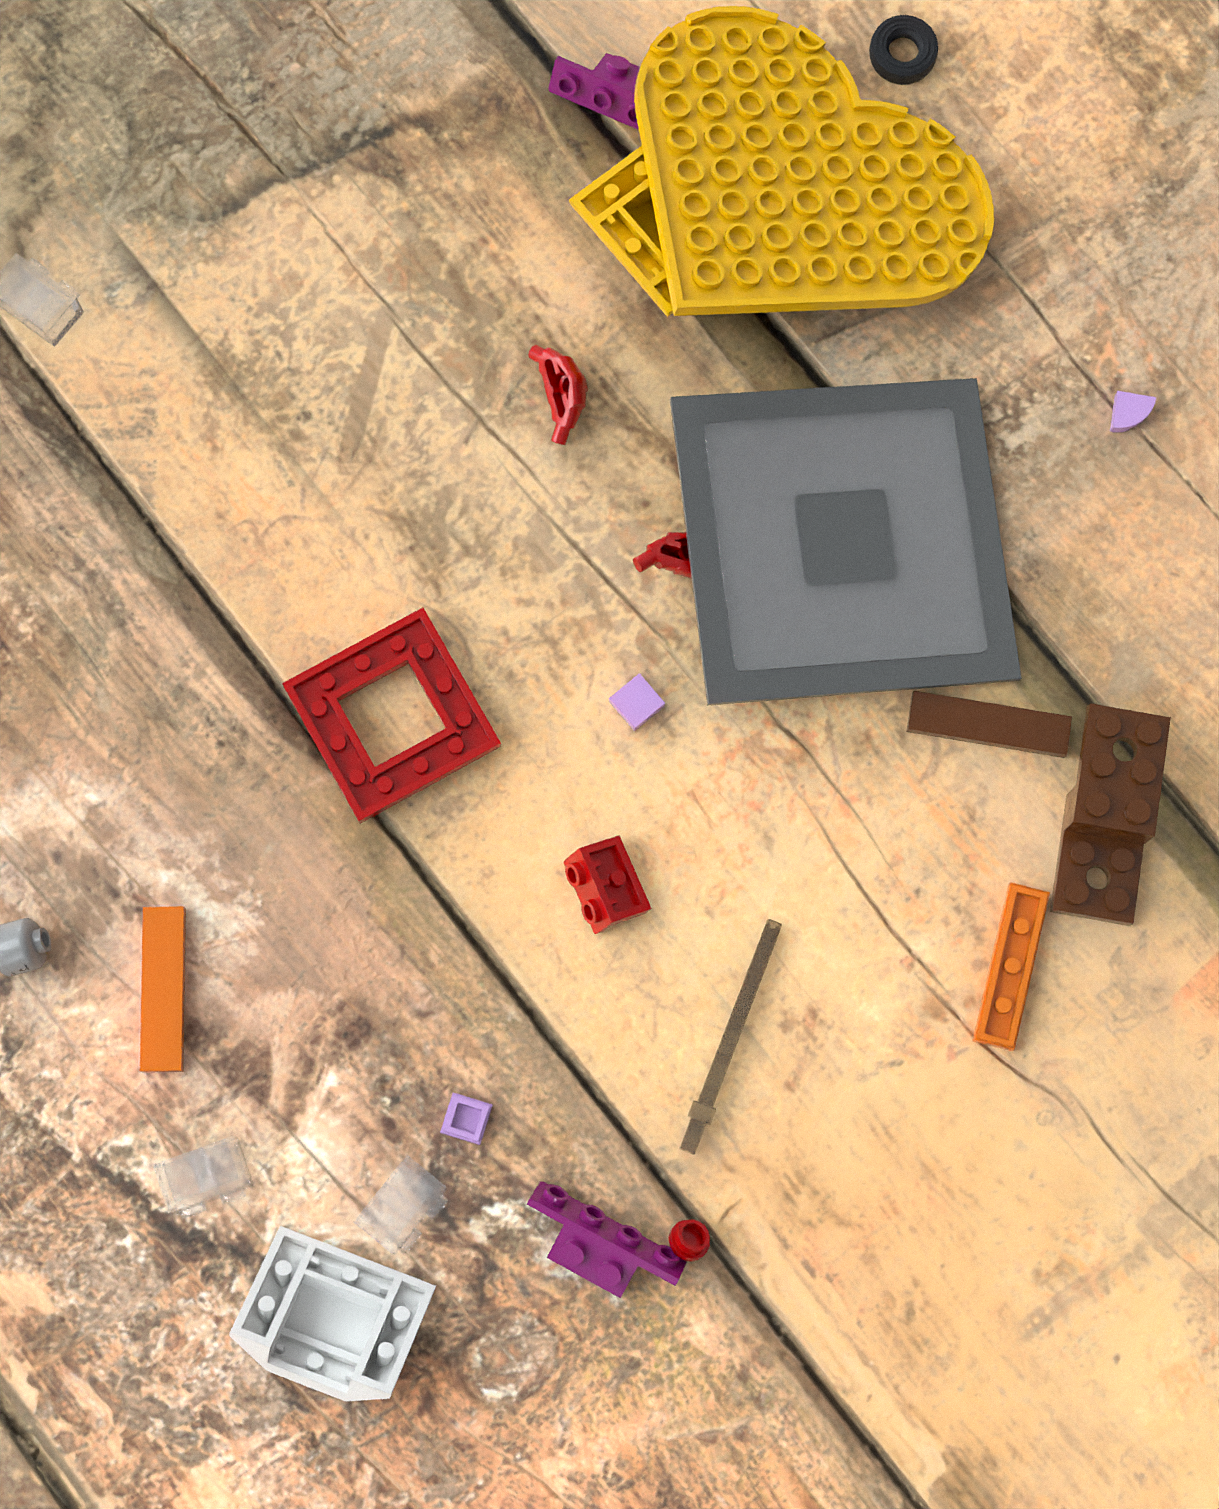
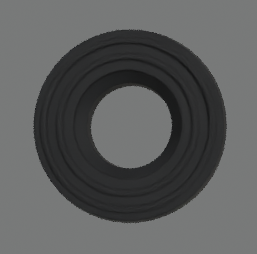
(903, 27)

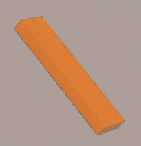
(1011, 967)
(163, 989)

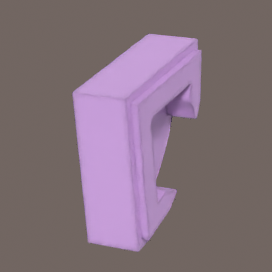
(1130, 410)

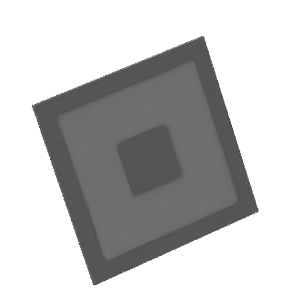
(843, 540)

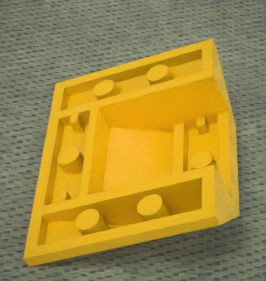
(623, 217)

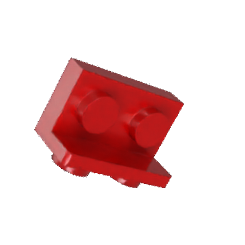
(606, 884)

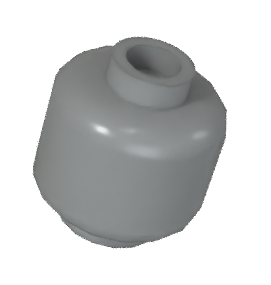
(22, 946)

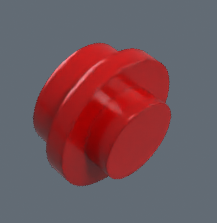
(689, 1240)

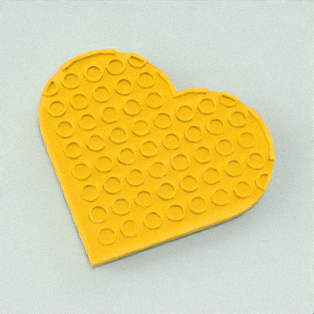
(791, 186)

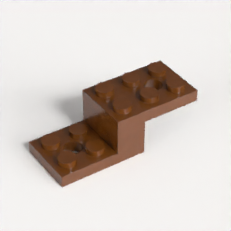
(1110, 814)

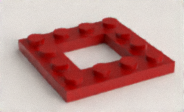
(405, 642)

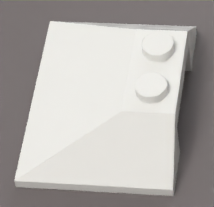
(330, 1318)

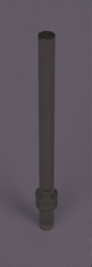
(703, 1110)

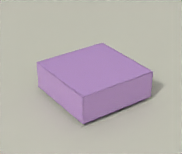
(636, 702)
(466, 1118)

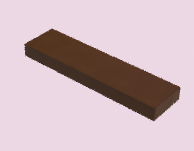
(989, 724)

